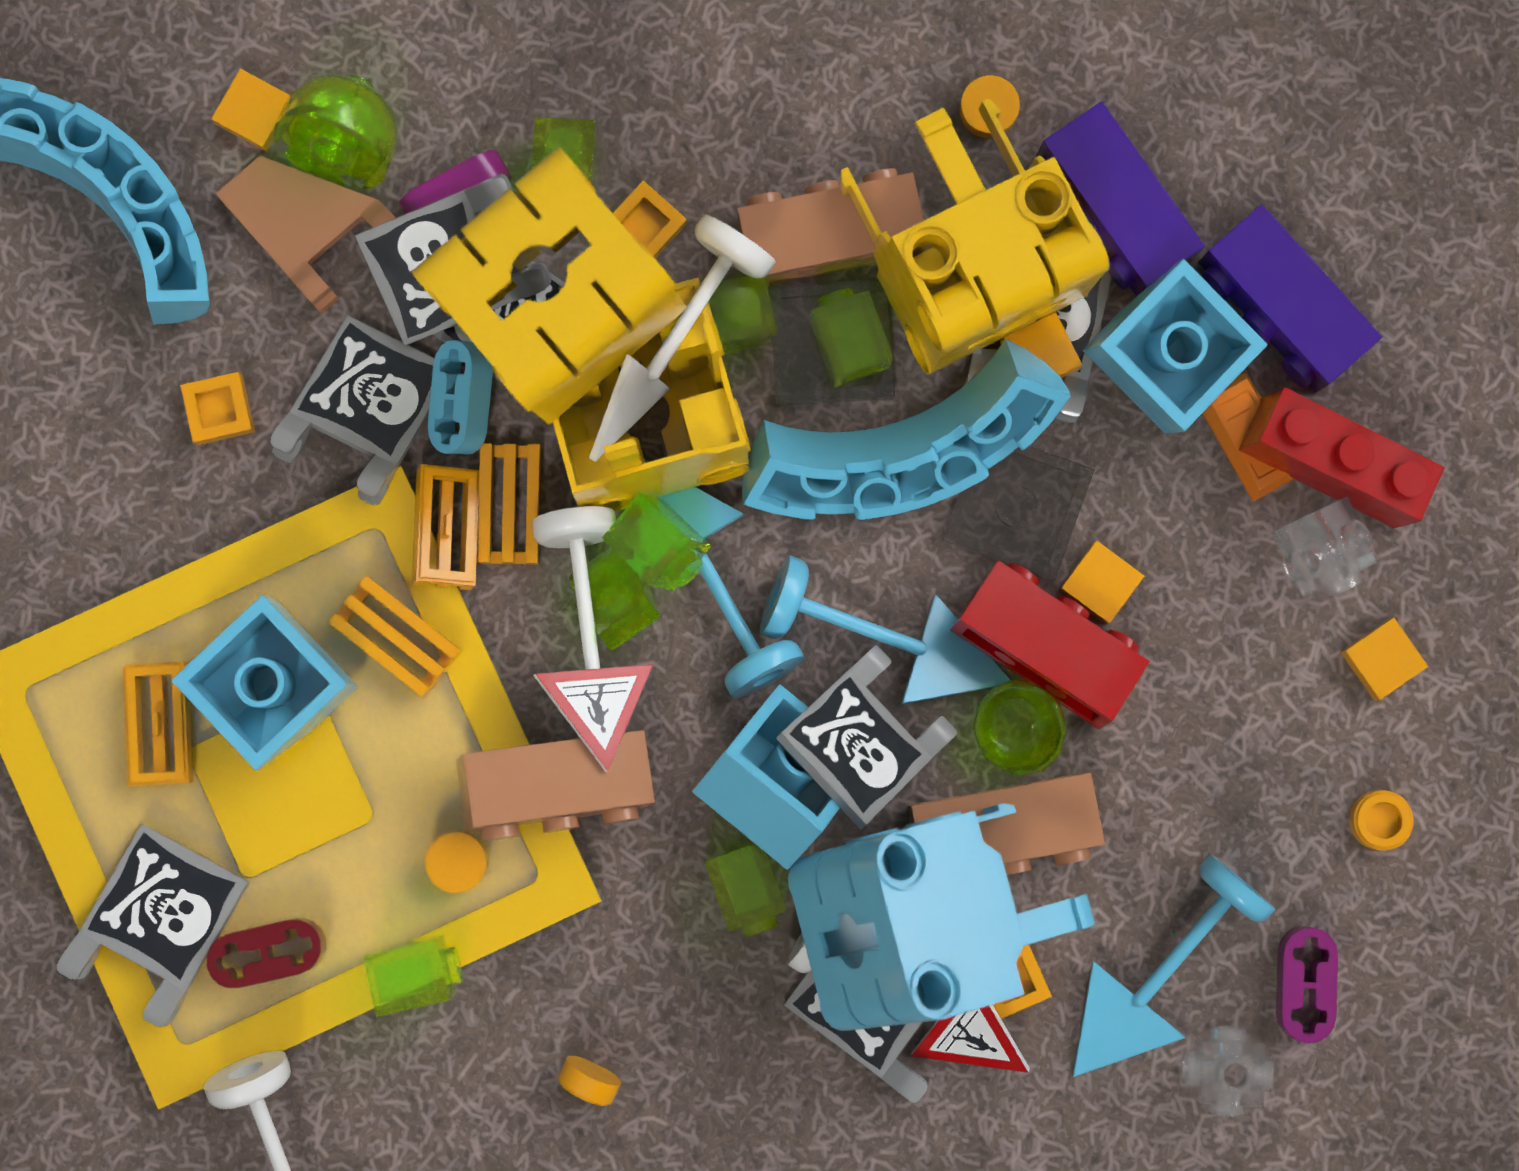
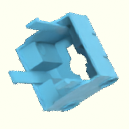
(917, 923)

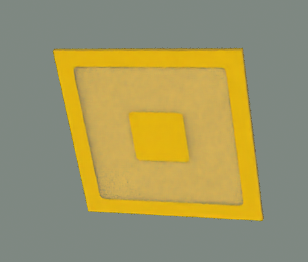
(320, 830)

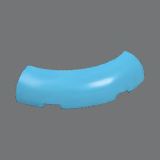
(120, 178)
(910, 460)

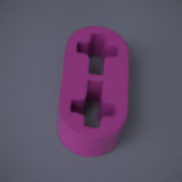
(455, 179)
(1321, 984)

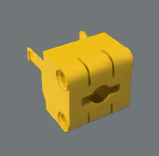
(993, 256)
(570, 343)
(702, 436)

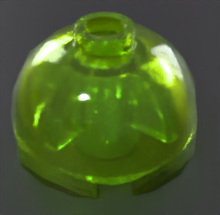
(332, 120)

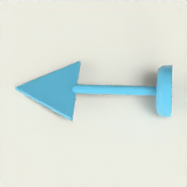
(942, 661)
(761, 665)
(1120, 1022)

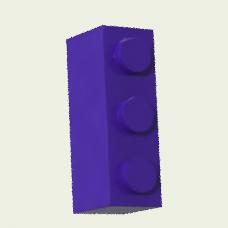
(1121, 199)
(1288, 300)

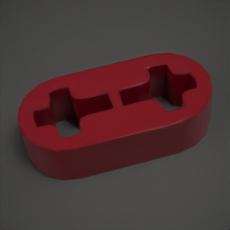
(270, 967)

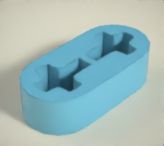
(459, 398)

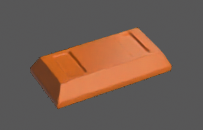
(1229, 421)

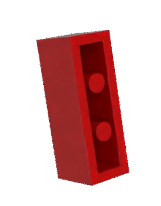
(1341, 458)
(1051, 643)

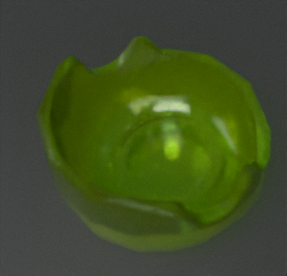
(1020, 727)

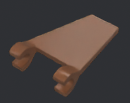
(298, 219)

